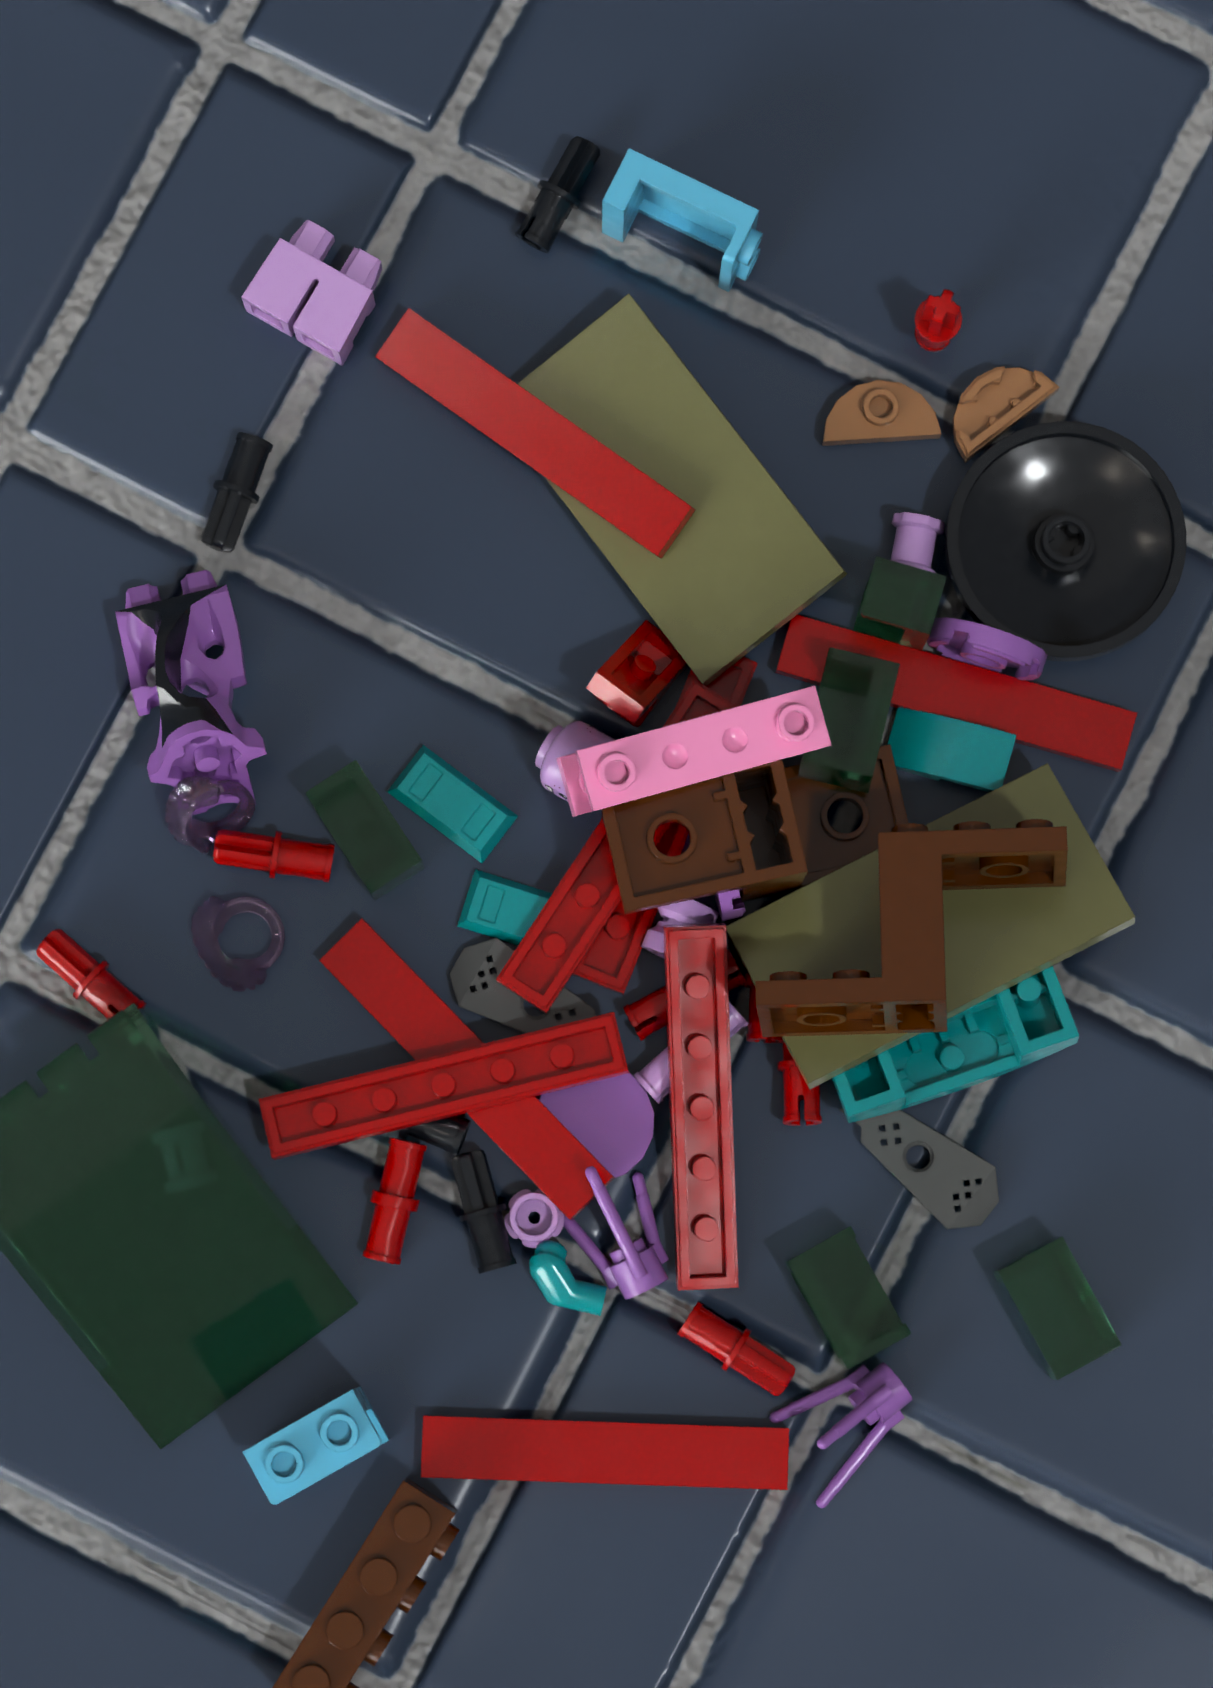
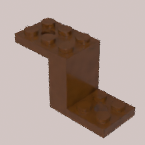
(746, 832)
(912, 878)

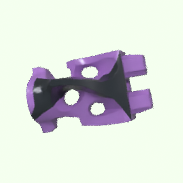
(174, 641)

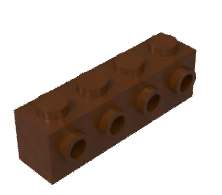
(371, 1589)

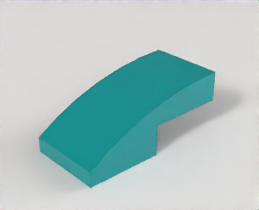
(950, 749)

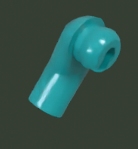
(558, 1283)

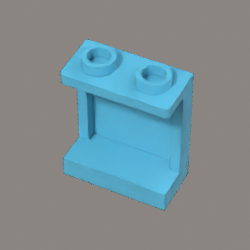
(685, 206)
(316, 1446)

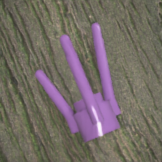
(635, 1265)
(877, 1397)

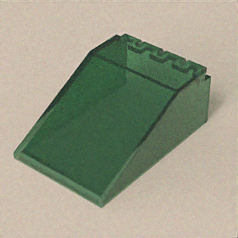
(154, 1229)

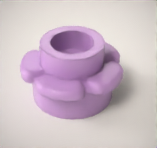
(520, 1227)

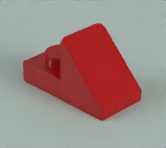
(638, 674)

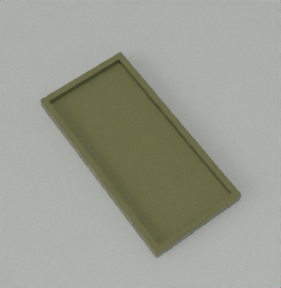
(746, 550)
(989, 933)

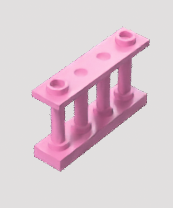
(693, 751)

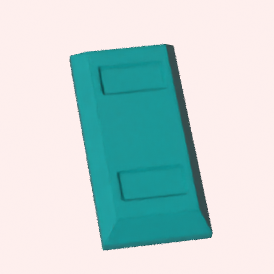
(452, 804)
(501, 907)

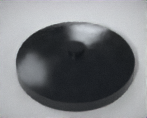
(1066, 539)

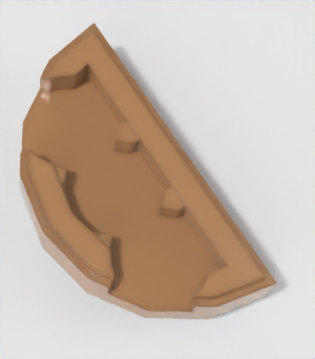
(995, 405)
(880, 414)

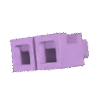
(311, 298)

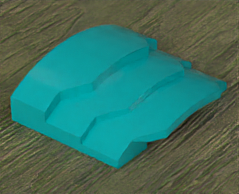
(980, 1045)

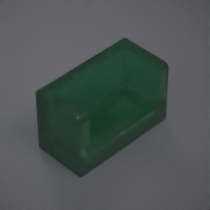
(899, 603)
(855, 707)
(365, 830)
(846, 1298)
(1058, 1307)

